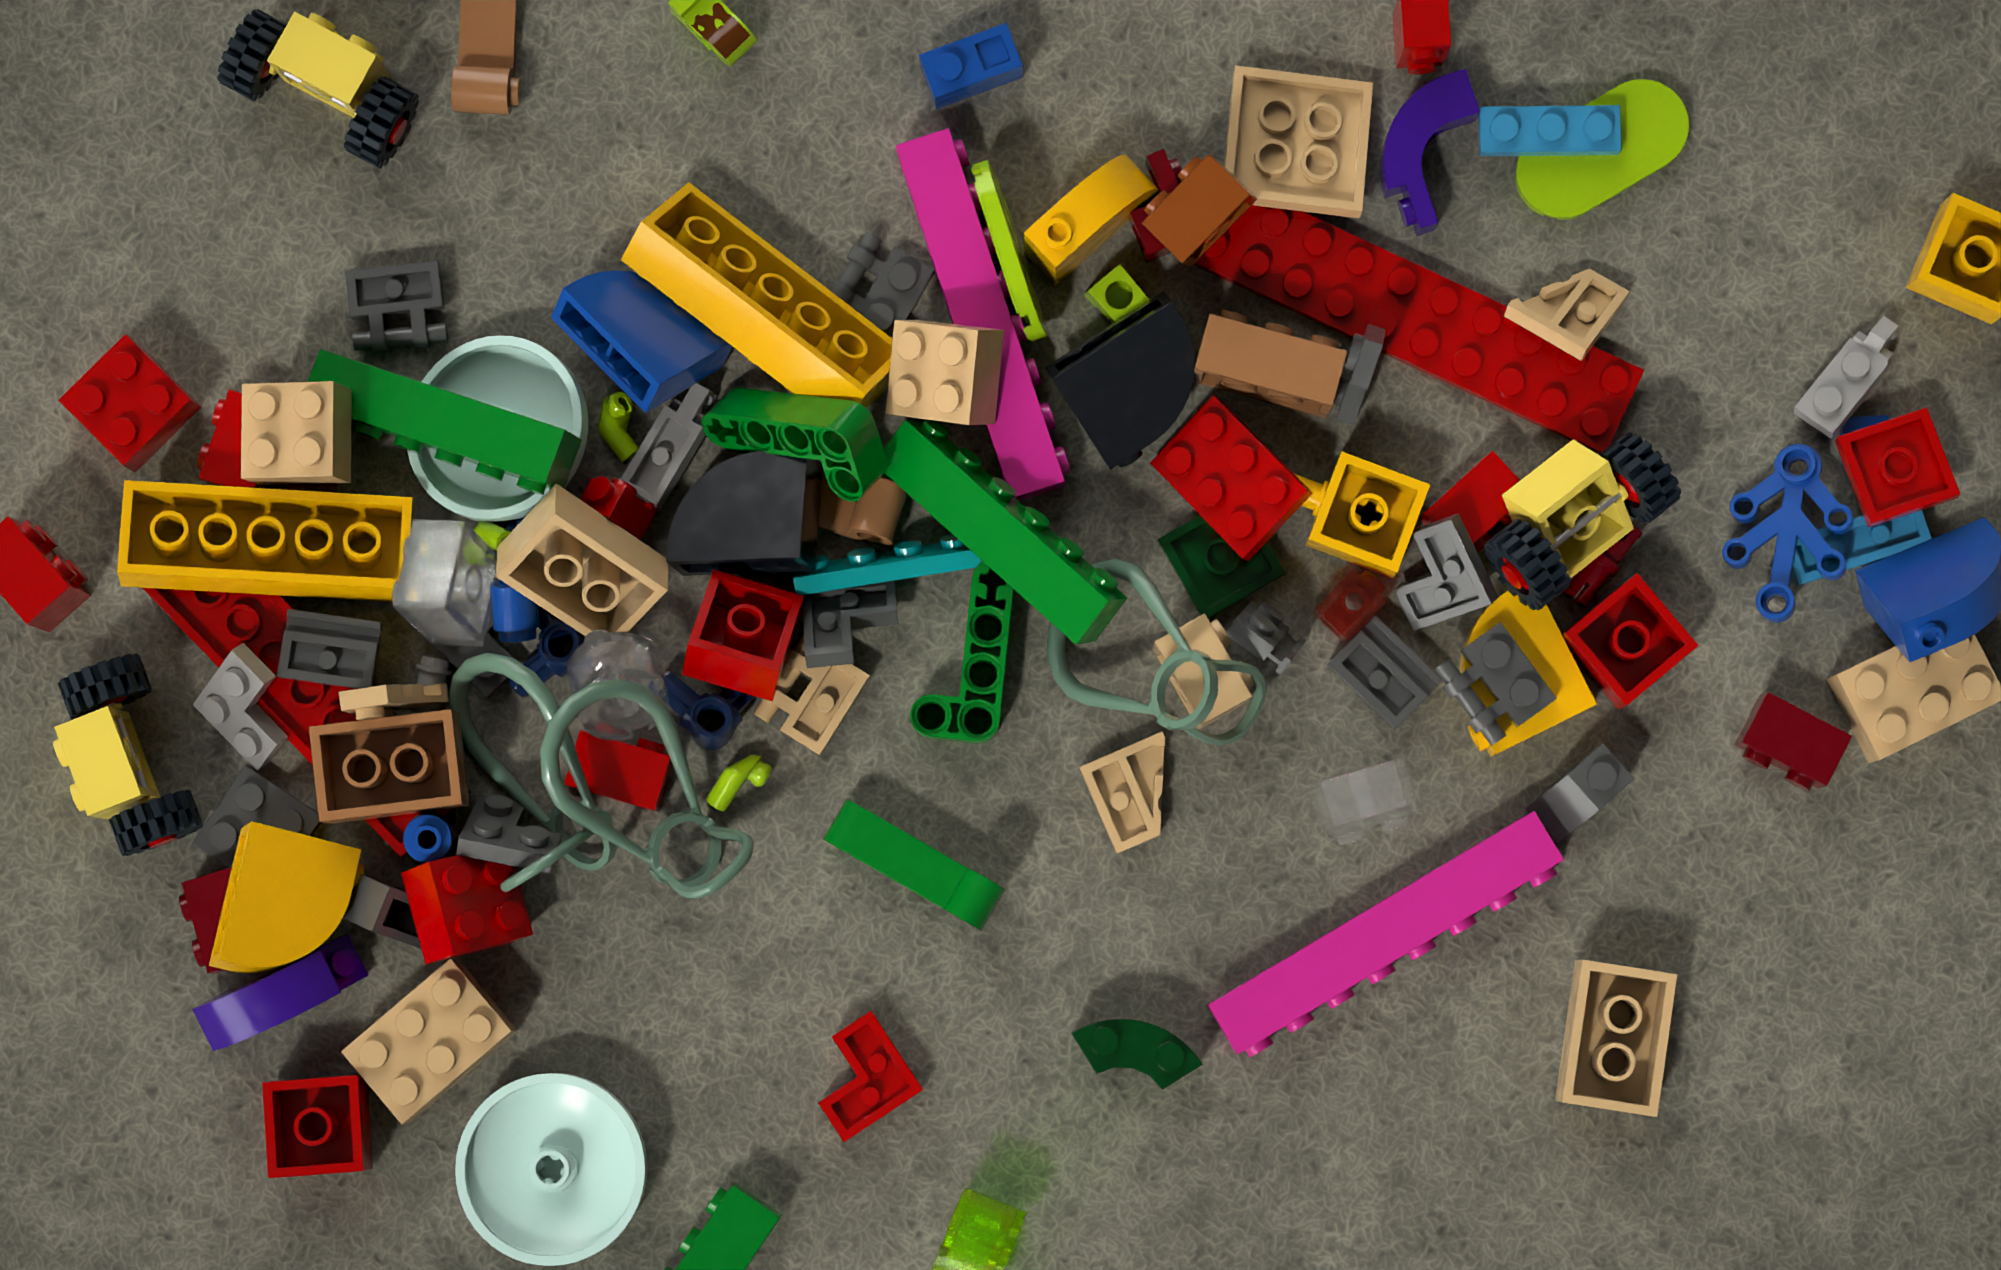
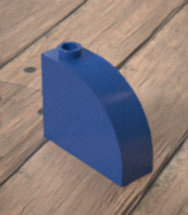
(638, 336)
(1936, 589)

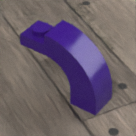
(1427, 113)
(280, 994)

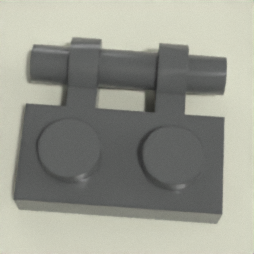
(895, 289)
(396, 291)
(1508, 677)

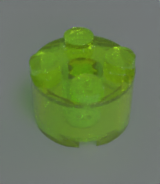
(979, 1234)

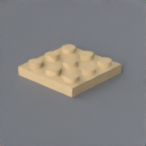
(1299, 140)

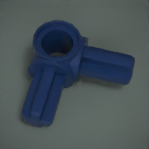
(550, 649)
(695, 707)

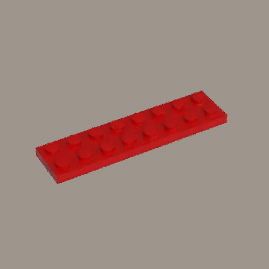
(224, 621)

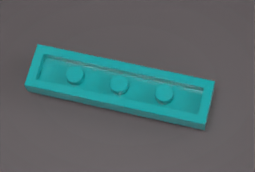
(866, 567)

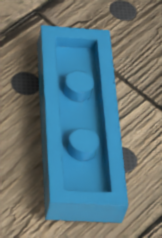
(1549, 130)
(1861, 545)

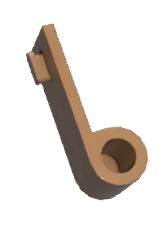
(486, 58)
(870, 518)

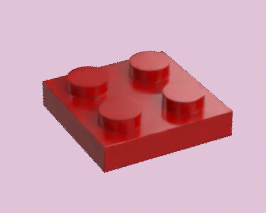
(1897, 467)

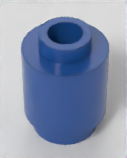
(513, 614)
(427, 821)

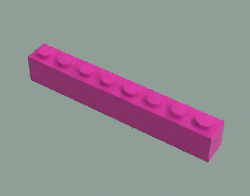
(977, 298)
(1385, 933)

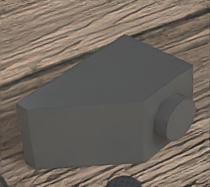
(1580, 792)
(382, 910)

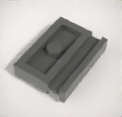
(1264, 635)
(330, 650)
(1385, 672)

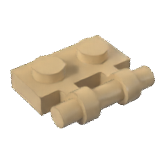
(822, 704)

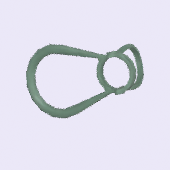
(1097, 698)
(671, 737)
(496, 770)

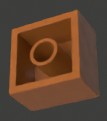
(1197, 209)

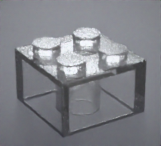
(446, 582)

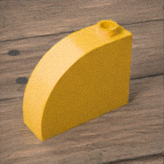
(1087, 217)
(1550, 656)
(282, 898)

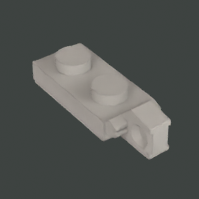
(1848, 379)
(669, 446)

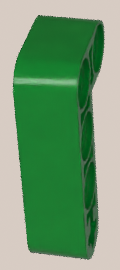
(803, 427)
(975, 652)
(914, 864)

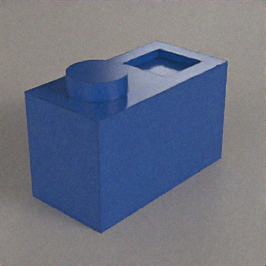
(971, 66)

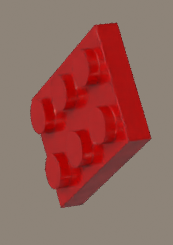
(1231, 478)

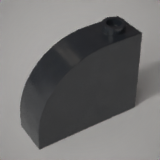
(1129, 380)
(749, 517)

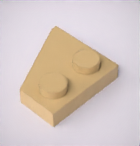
(1571, 311)
(385, 699)
(1129, 791)

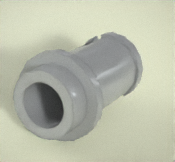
(431, 672)

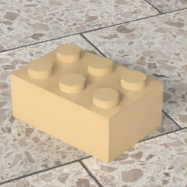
(581, 565)
(1903, 701)
(1616, 1037)
(429, 1041)

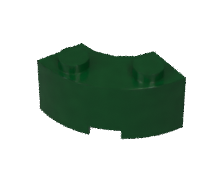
(1136, 1046)

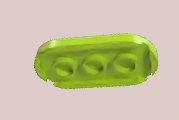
(1651, 137)
(1009, 250)

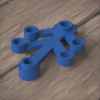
(1788, 524)

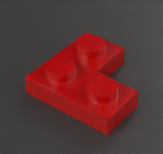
(881, 1079)

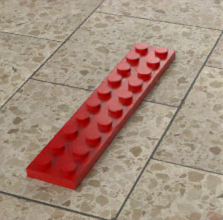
(1426, 321)

